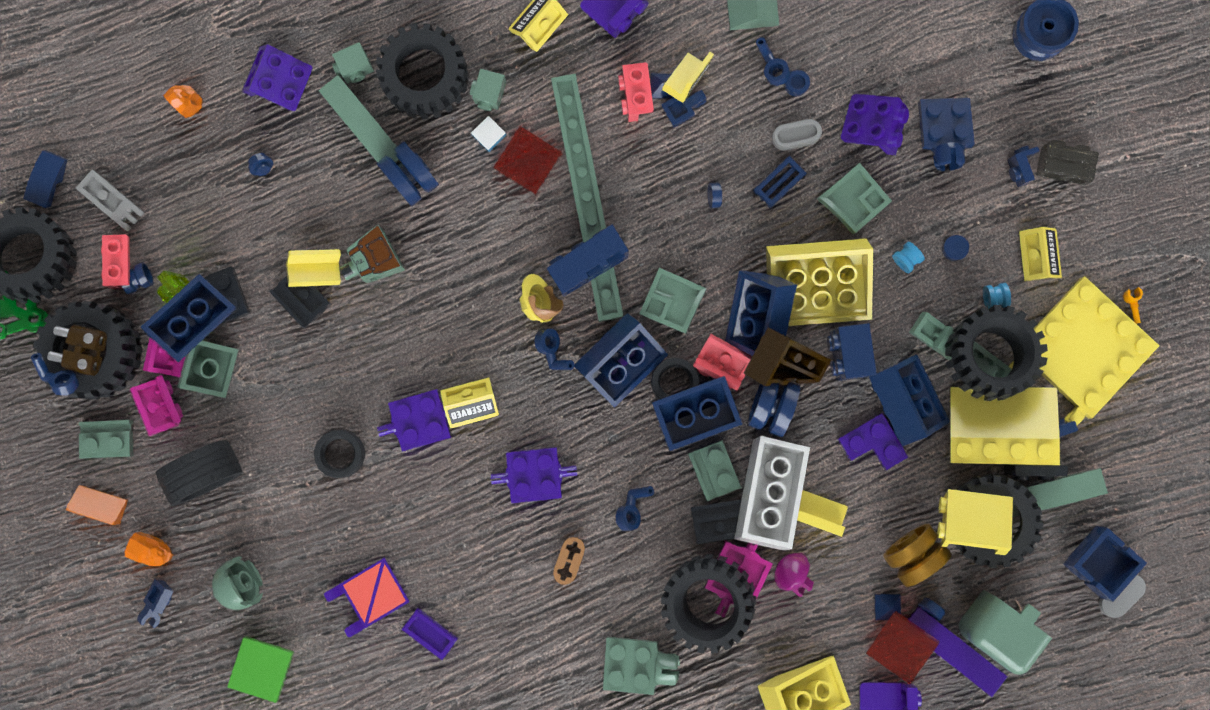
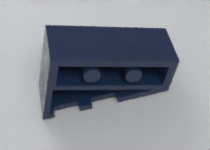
(588, 260)

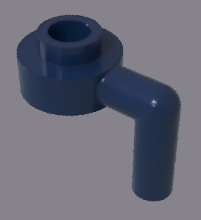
(773, 65)
(548, 342)
(61, 383)
(628, 516)

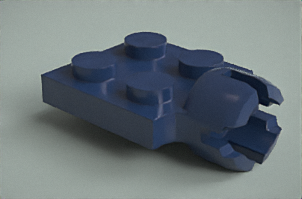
(946, 130)

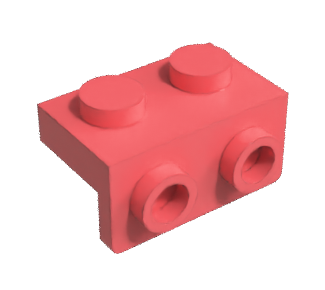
(637, 90)
(115, 261)
(721, 360)

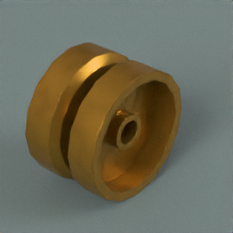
(917, 555)

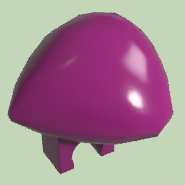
(792, 573)

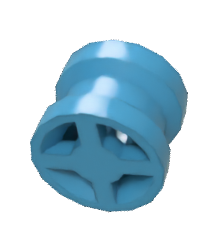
(908, 257)
(997, 295)

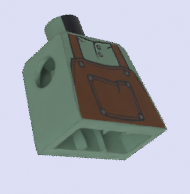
(372, 257)

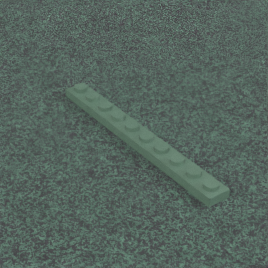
(585, 187)

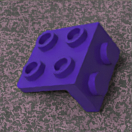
(613, 15)
(875, 122)
(889, 696)

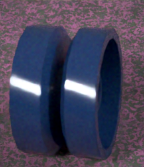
(1045, 29)
(409, 172)
(777, 406)

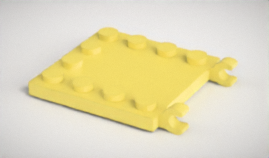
(1090, 348)

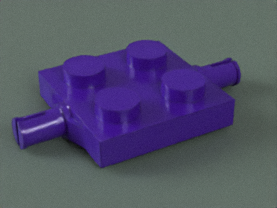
(417, 420)
(534, 475)

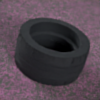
(198, 472)

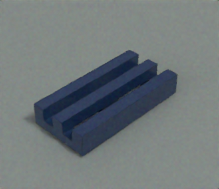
(765, 196)

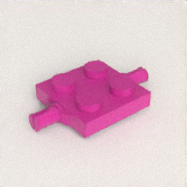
(748, 560)

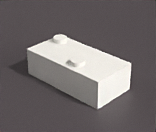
(772, 493)

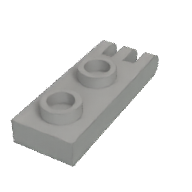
(109, 199)

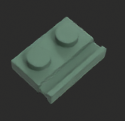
(106, 439)
(714, 470)

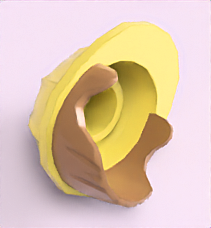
(539, 299)

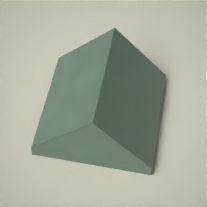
(752, 14)
(208, 369)

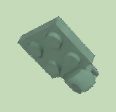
(638, 666)

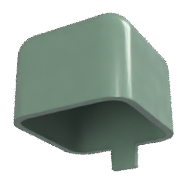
(1004, 633)

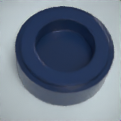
(797, 83)
(714, 195)
(955, 248)
(932, 608)

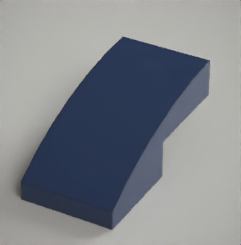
(44, 177)

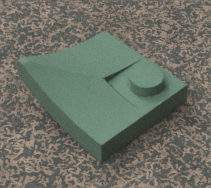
(855, 199)
(672, 301)

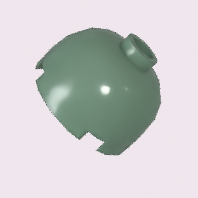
(237, 584)

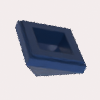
(657, 83)
(886, 605)

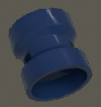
(139, 277)

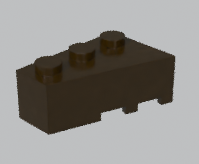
(784, 361)

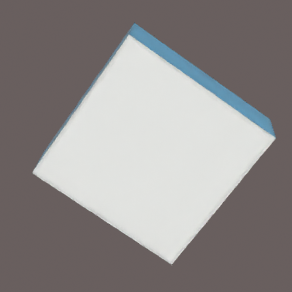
(488, 134)

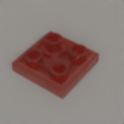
(527, 160)
(902, 647)

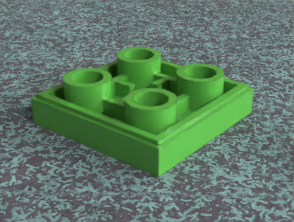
(260, 669)

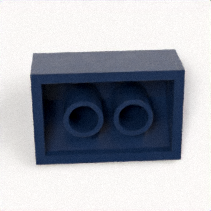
(758, 304)
(188, 318)
(604, 357)
(909, 400)
(696, 413)

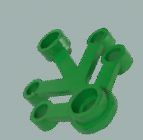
(10, 308)

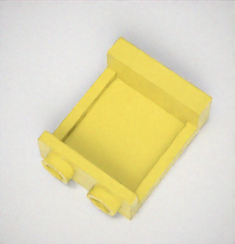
(976, 520)

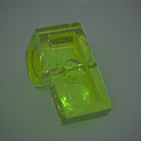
(171, 285)

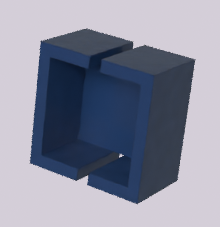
(851, 352)
(1102, 566)

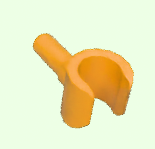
(1134, 302)

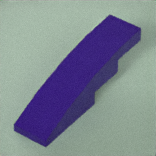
(960, 654)

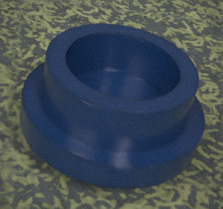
(260, 164)

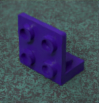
(277, 77)

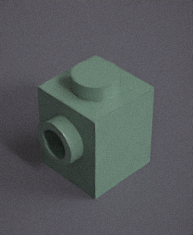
(352, 63)
(488, 90)

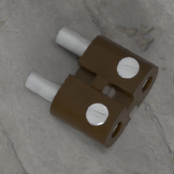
(82, 351)

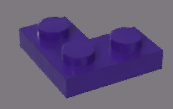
(874, 435)

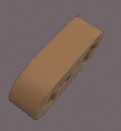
(563, 558)

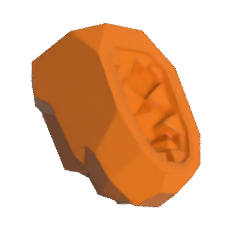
(184, 100)
(148, 550)

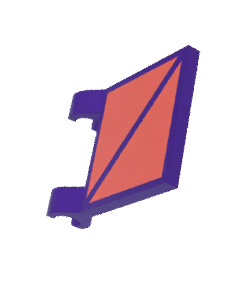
(372, 595)

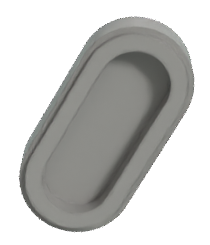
(796, 134)
(1125, 600)

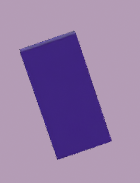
(429, 634)

